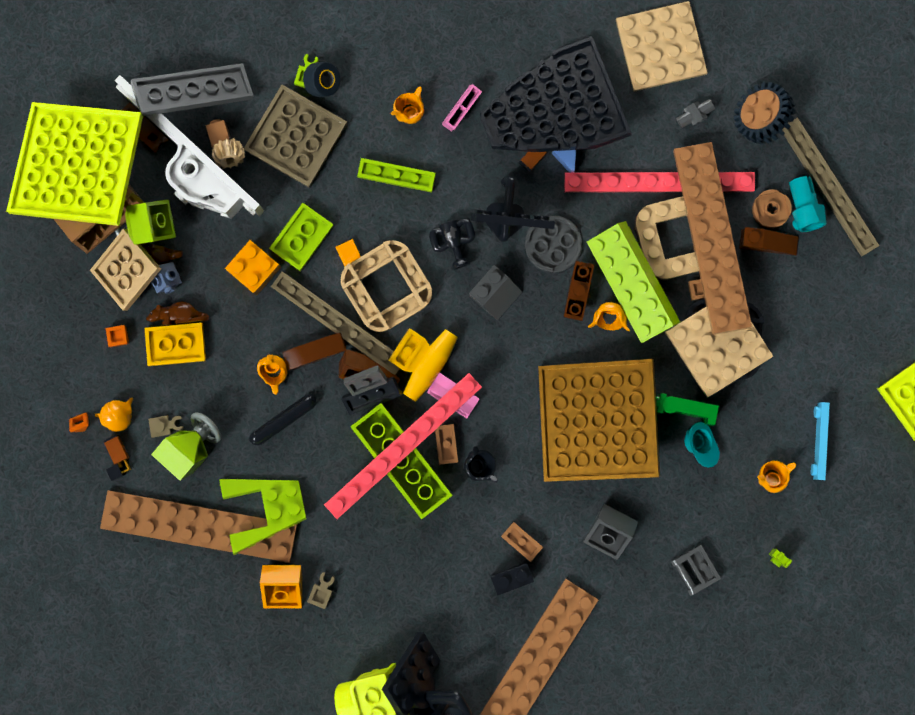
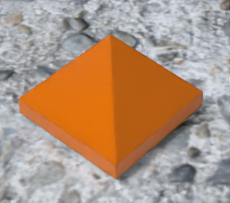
(81, 426)

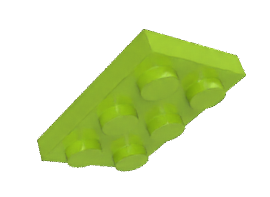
(301, 237)

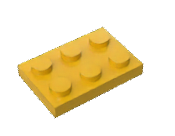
(175, 344)

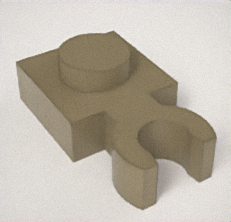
(162, 426)
(320, 593)

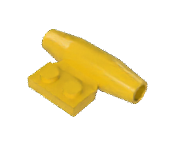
(424, 361)

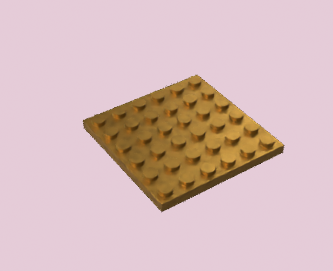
(599, 420)

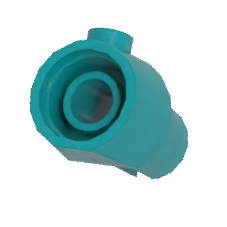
(808, 213)

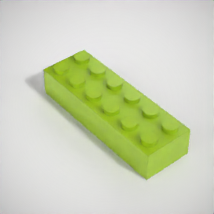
(633, 281)
(413, 474)

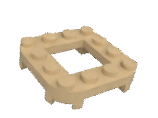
(650, 243)
(371, 262)

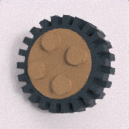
(764, 113)

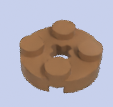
(777, 200)

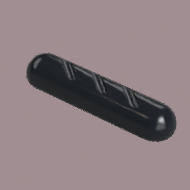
(283, 420)

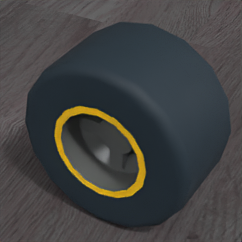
(321, 79)

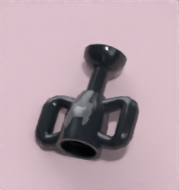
(453, 239)

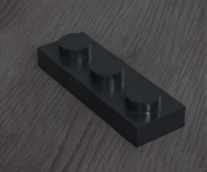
(372, 397)

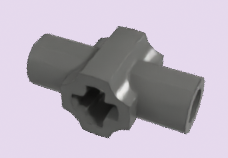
(695, 113)

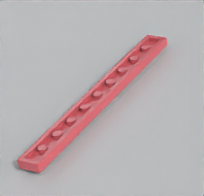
(649, 182)
(402, 446)

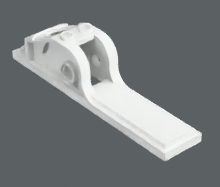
(207, 177)

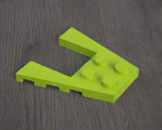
(281, 503)

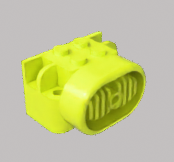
(365, 694)

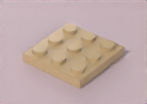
(125, 270)

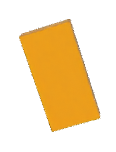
(348, 252)

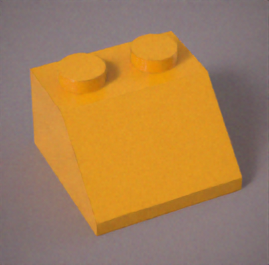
(281, 586)

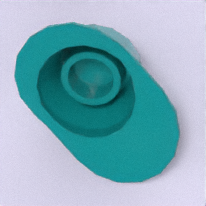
(702, 444)

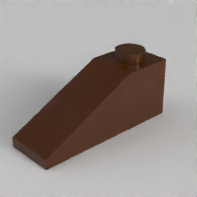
(768, 241)
(354, 362)

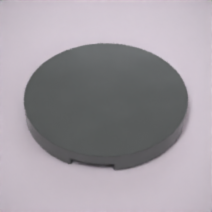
(554, 248)

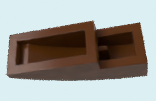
(314, 351)

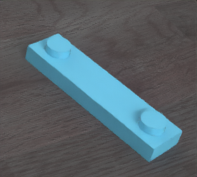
(818, 469)

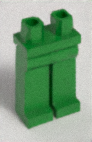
(677, 405)

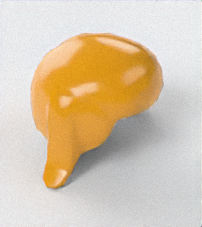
(413, 113)
(613, 309)
(266, 365)
(116, 415)
(772, 481)

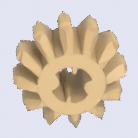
(228, 153)

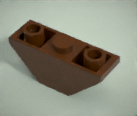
(578, 291)

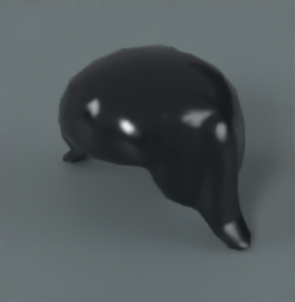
(473, 468)

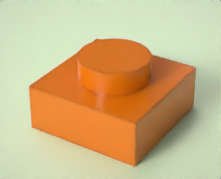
(117, 336)

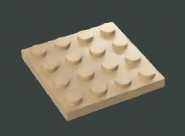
(661, 46)
(719, 357)

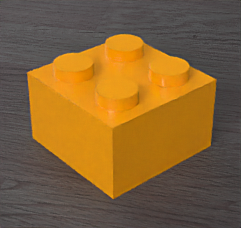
(253, 267)

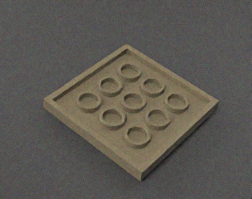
(295, 136)

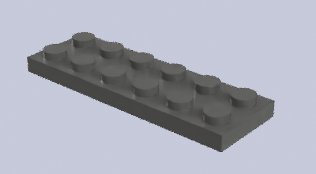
(191, 89)

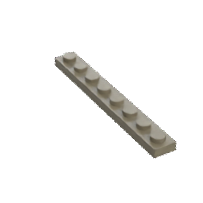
(830, 188)
(334, 321)

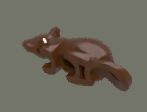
(161, 254)
(179, 313)

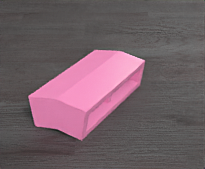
(472, 88)
(442, 385)

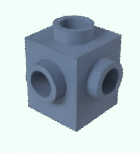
(166, 279)

